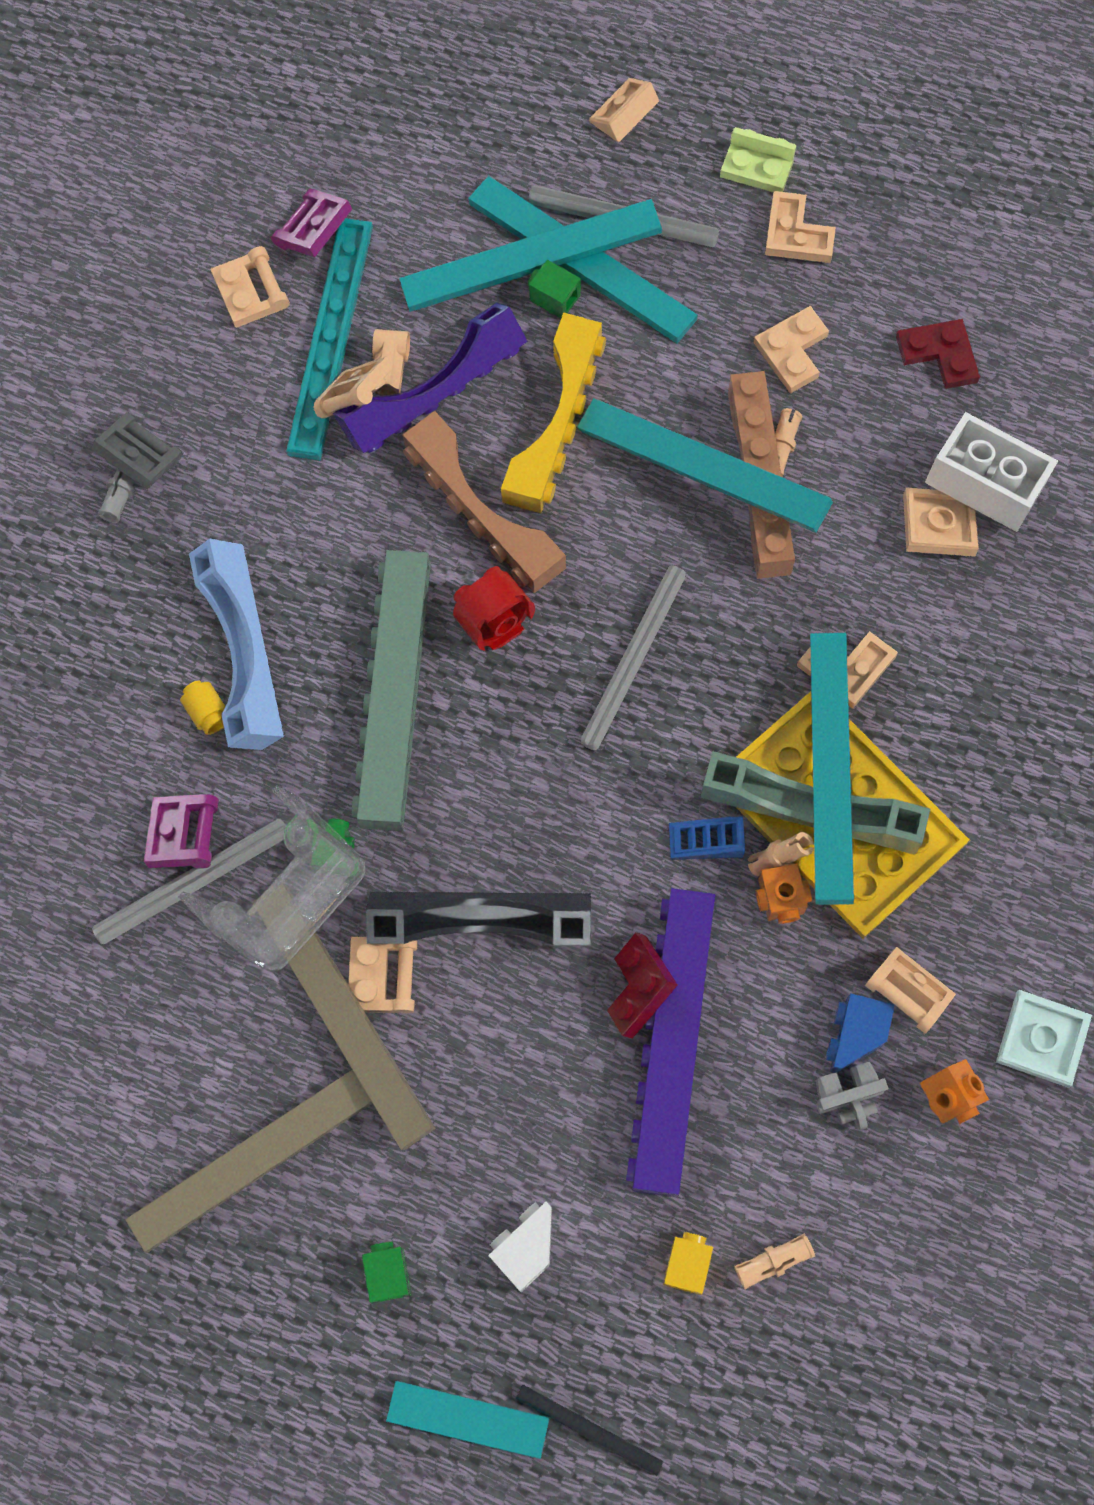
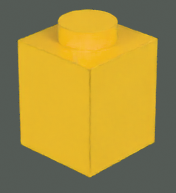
(688, 1263)

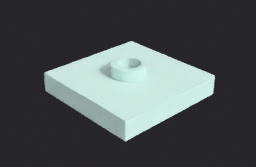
(1044, 1038)

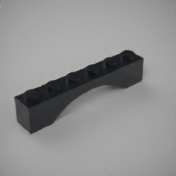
(420, 915)

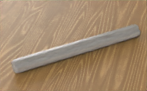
(590, 208)
(633, 658)
(189, 882)

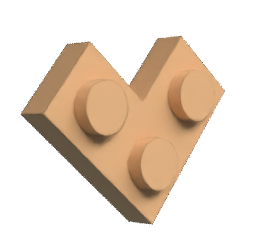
(793, 238)
(785, 346)
(863, 665)

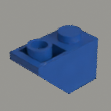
(861, 1032)

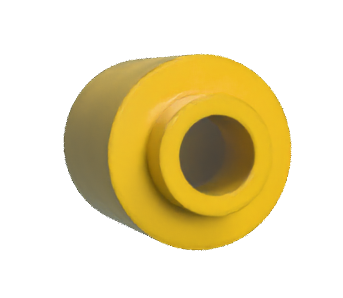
(203, 706)

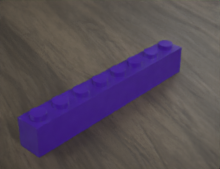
(673, 1046)

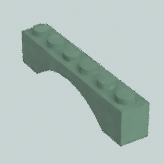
(755, 789)

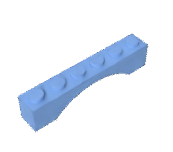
(223, 578)

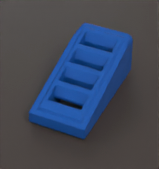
(735, 850)

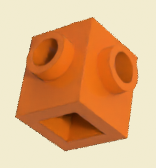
(784, 881)
(955, 1092)

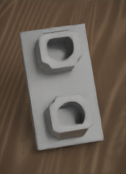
(866, 1087)

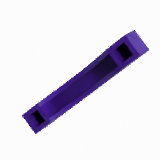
(487, 340)

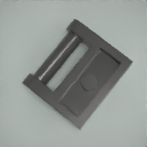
(136, 451)

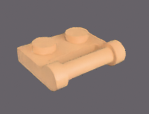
(239, 290)
(353, 387)
(369, 976)
(911, 989)

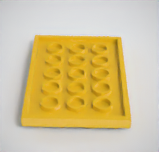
(880, 874)

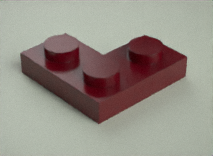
(941, 342)
(647, 987)

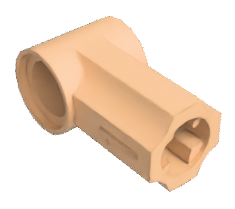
(396, 348)

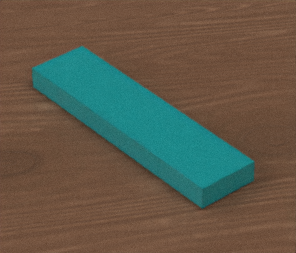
(468, 1419)

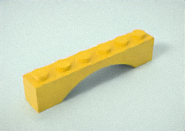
(532, 471)

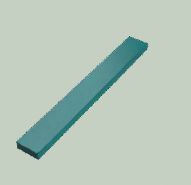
(528, 254)
(596, 270)
(329, 336)
(706, 465)
(831, 770)

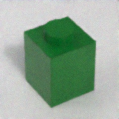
(554, 288)
(386, 1273)

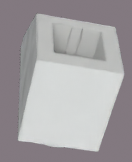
(527, 1250)

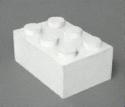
(991, 471)

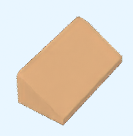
(625, 108)

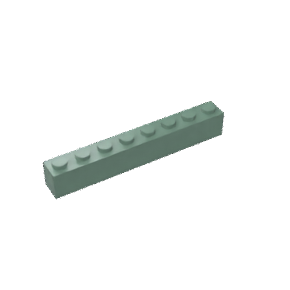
(394, 691)

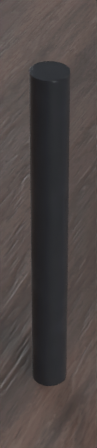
(589, 1430)

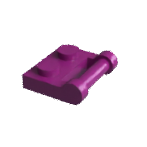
(312, 223)
(170, 828)

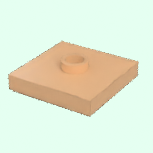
(938, 523)

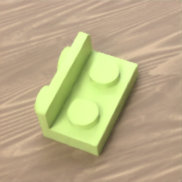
(758, 160)

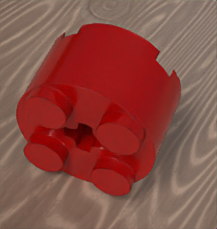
(492, 609)

